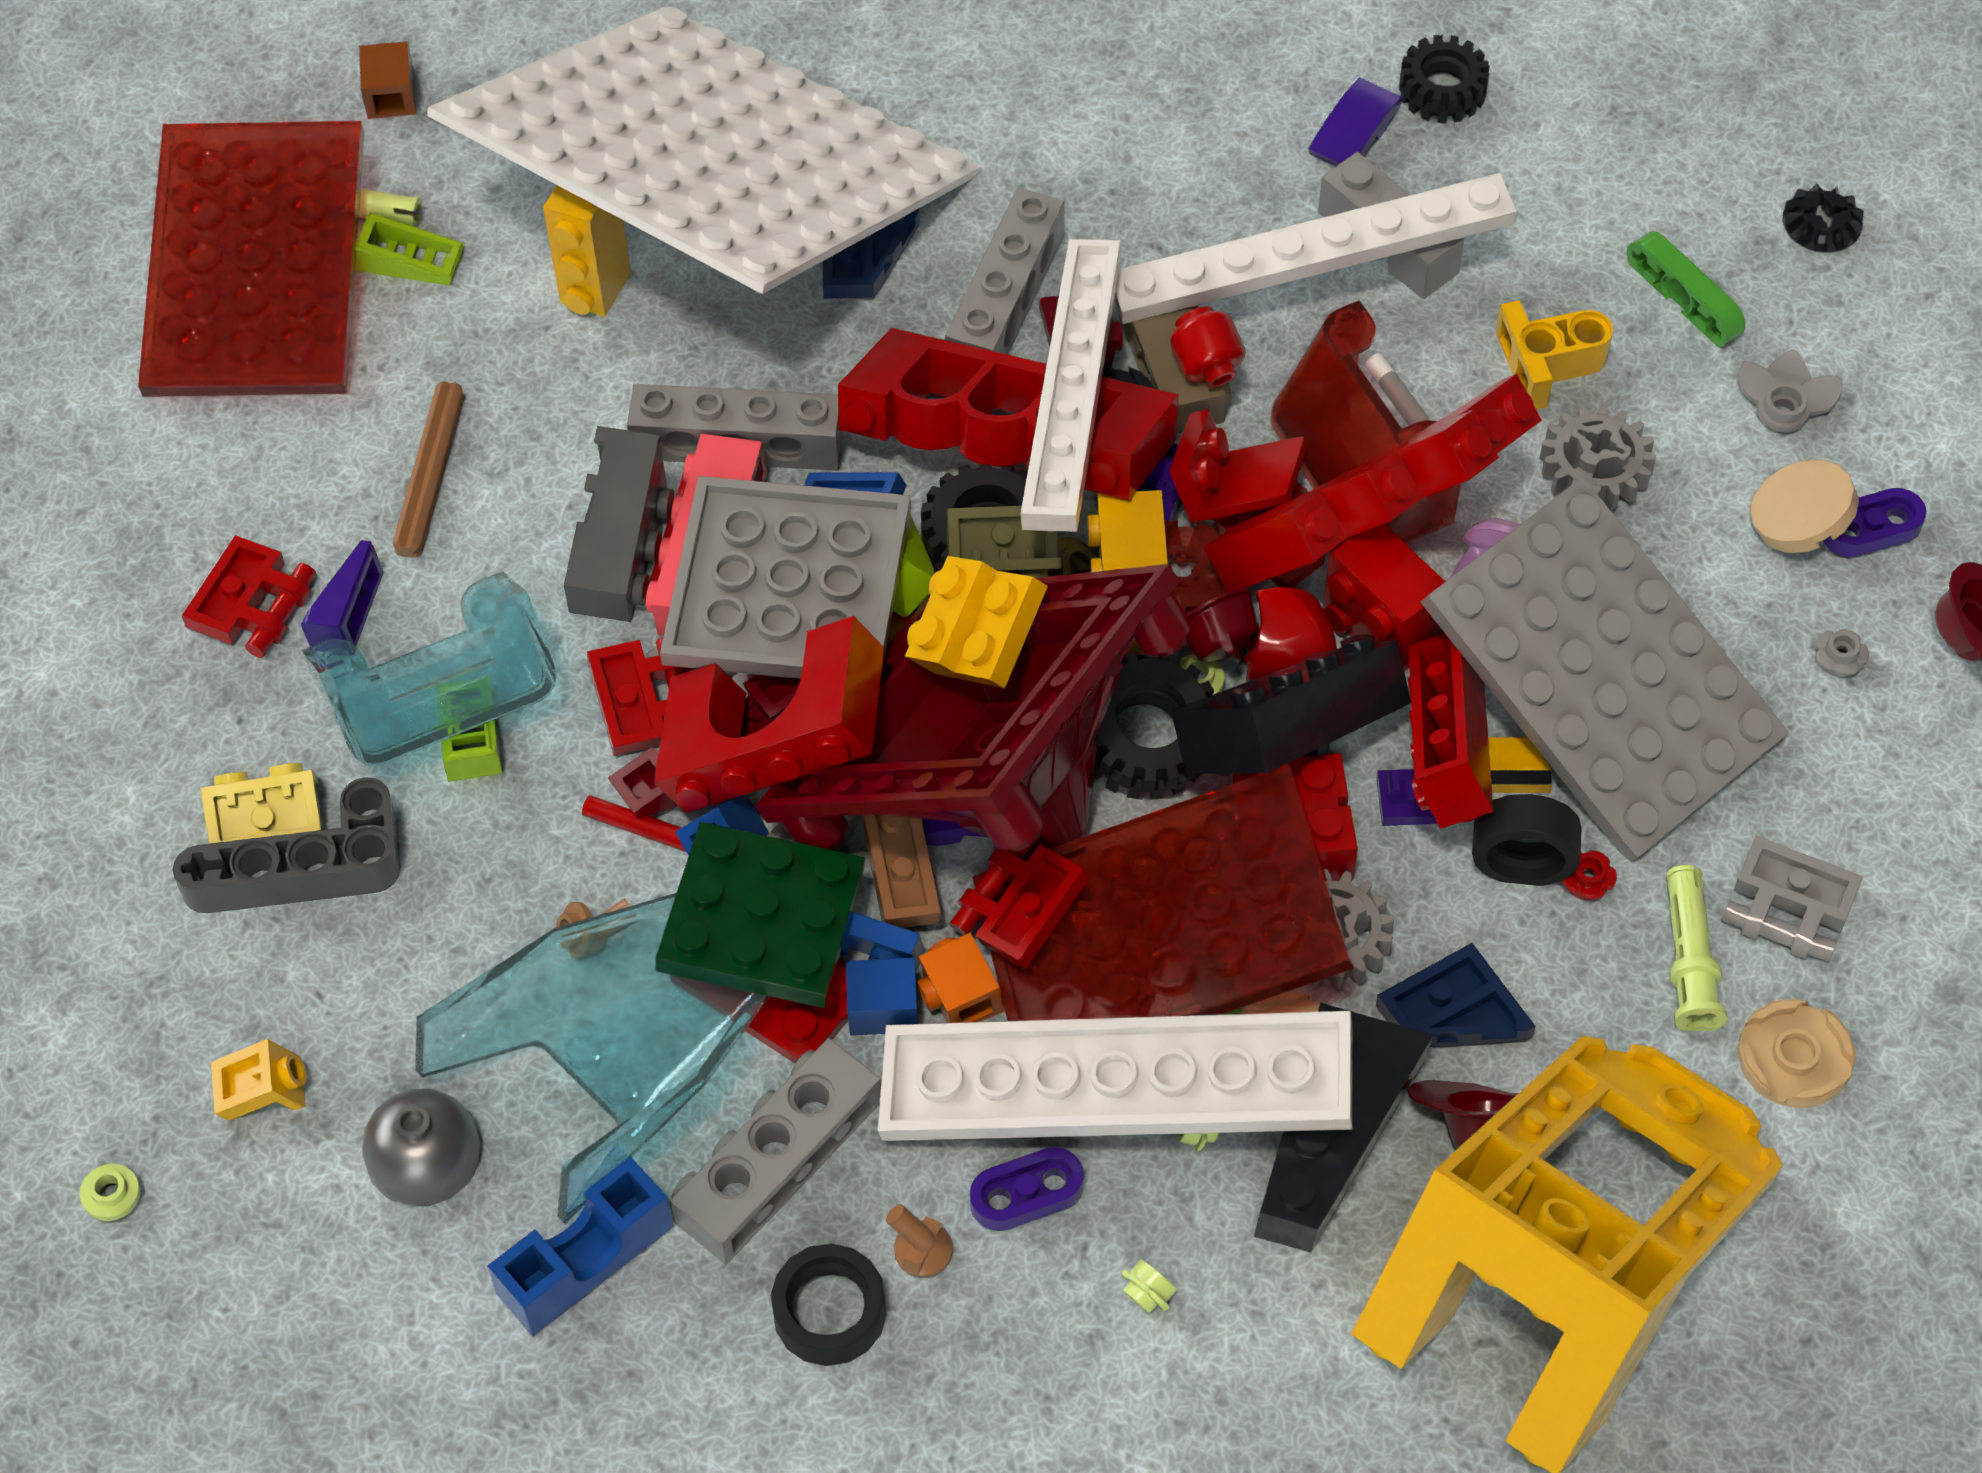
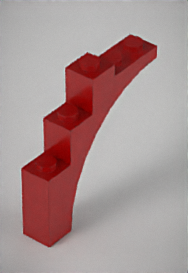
(1376, 490)

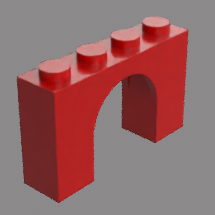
(822, 726)

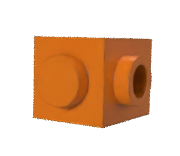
(959, 981)

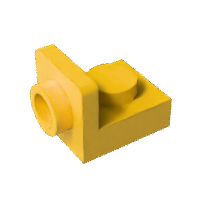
(256, 1079)

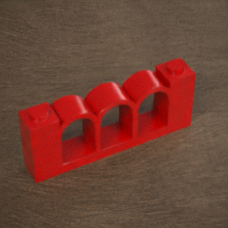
(889, 388)

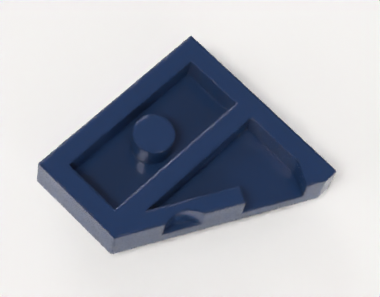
(866, 264)
(1457, 1003)

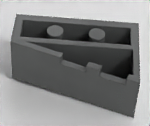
(620, 526)

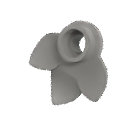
(1789, 386)

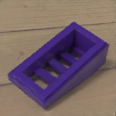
(346, 599)

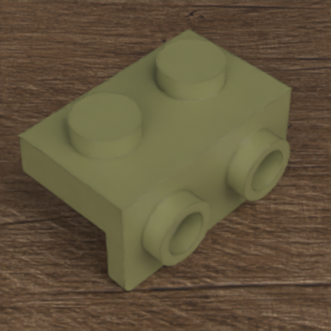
(998, 540)

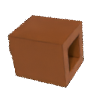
(387, 80)

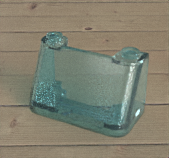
(442, 686)

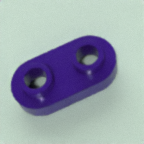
(1874, 528)
(1023, 1185)

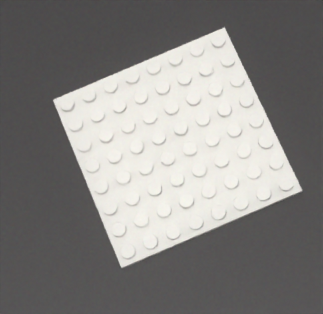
(708, 146)

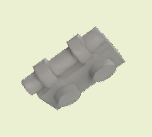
(1797, 885)

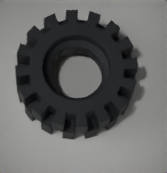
(1444, 58)

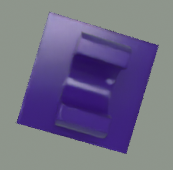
(1398, 800)

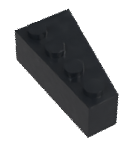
(1292, 709)
(1320, 1165)

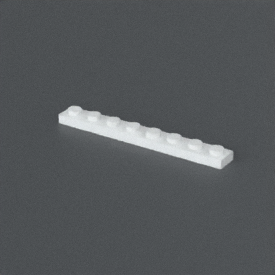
(1313, 247)
(1071, 387)

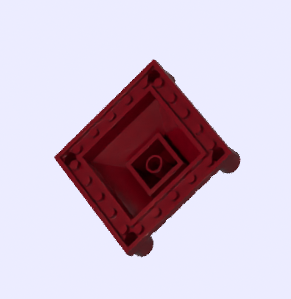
(988, 755)

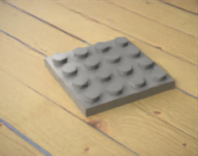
(776, 563)

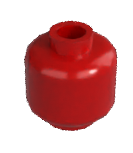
(1207, 346)

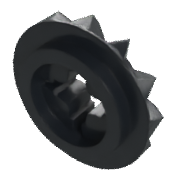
(1811, 230)

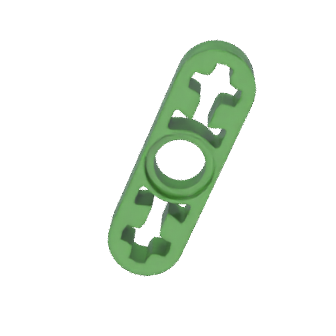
(1674, 273)

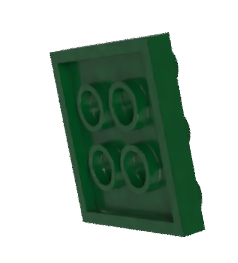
(760, 914)

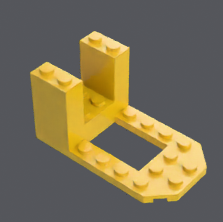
(1563, 1247)

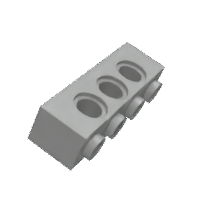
(1010, 273)
(793, 426)
(728, 1222)

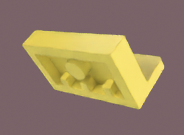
(262, 806)

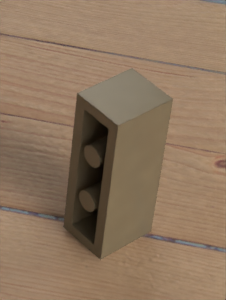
(1155, 359)

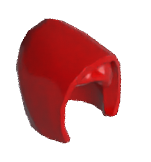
(1288, 631)

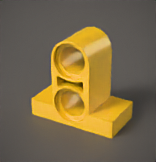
(1552, 347)

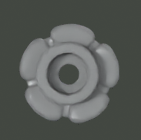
(1840, 663)

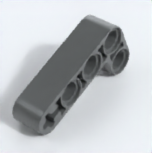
(290, 856)

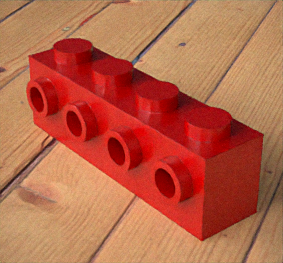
(1448, 733)

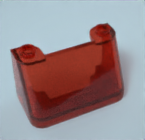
(1347, 420)

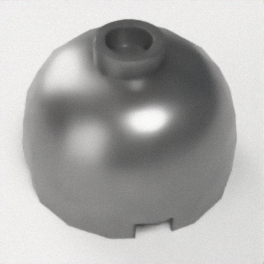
(420, 1147)

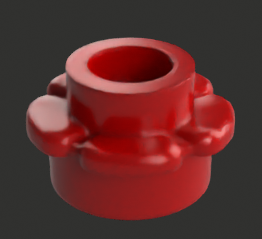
(1591, 887)

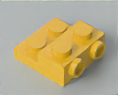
(974, 622)

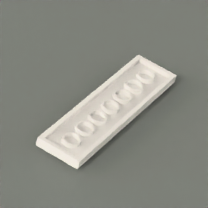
(1118, 1076)

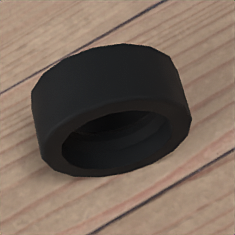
(1527, 862)
(836, 1347)

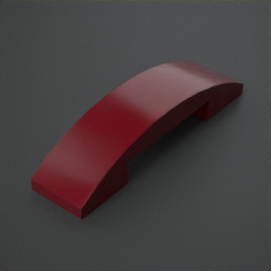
(635, 780)

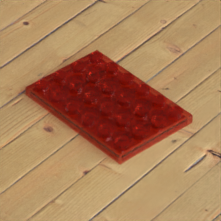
(252, 259)
(1187, 913)

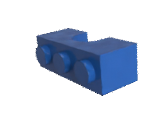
(548, 1276)

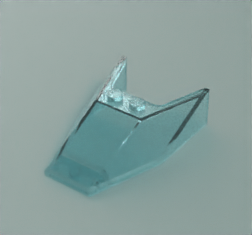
(606, 1017)

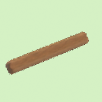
(428, 470)

